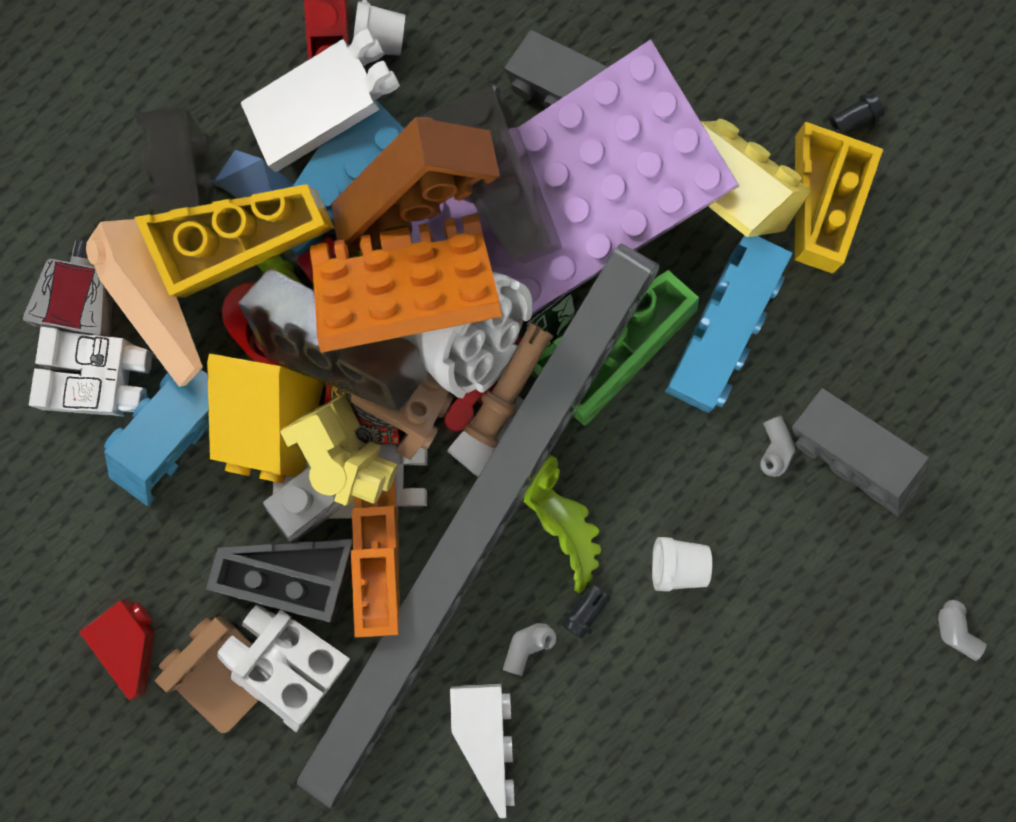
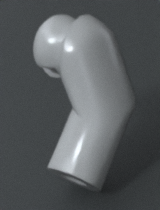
(780, 449)
(527, 642)

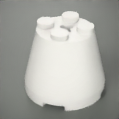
(476, 352)

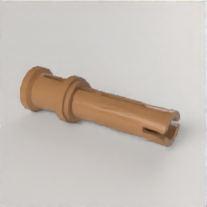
(499, 403)

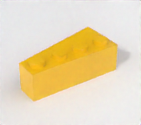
(224, 238)

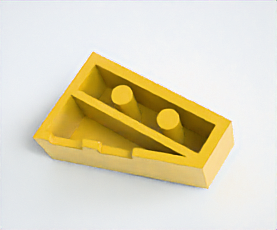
(839, 180)

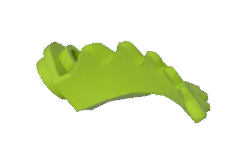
(566, 520)

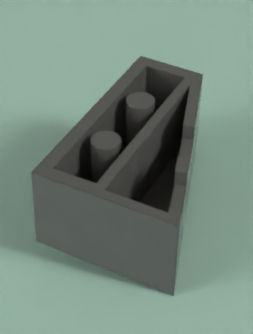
(548, 69)
(861, 451)
(289, 577)

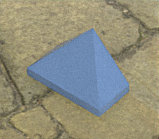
(249, 175)

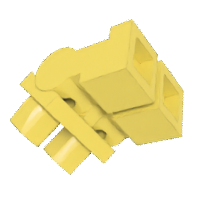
(337, 457)

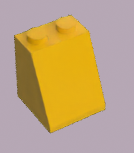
(249, 410)

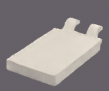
(318, 99)

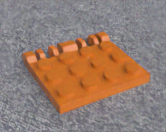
(403, 285)

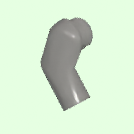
(955, 632)

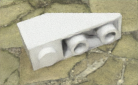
(478, 729)

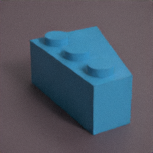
(158, 435)

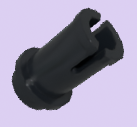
(858, 115)
(585, 611)

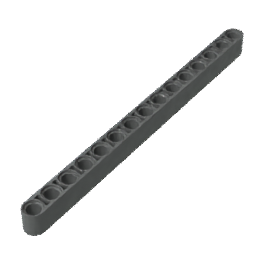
(478, 524)

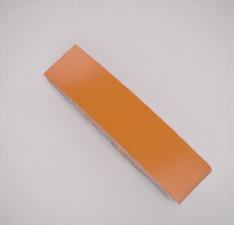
(376, 565)

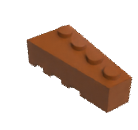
(412, 178)

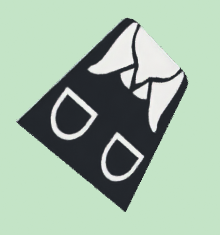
(556, 316)

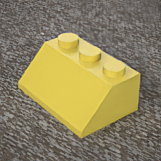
(766, 193)

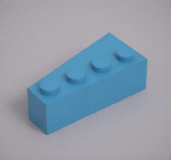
(343, 160)
(727, 323)

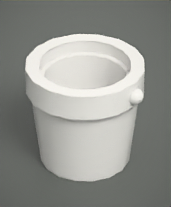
(383, 24)
(680, 564)

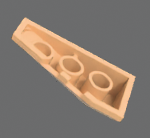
(138, 289)

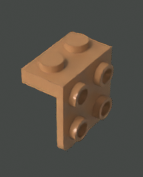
(415, 416)
(203, 676)

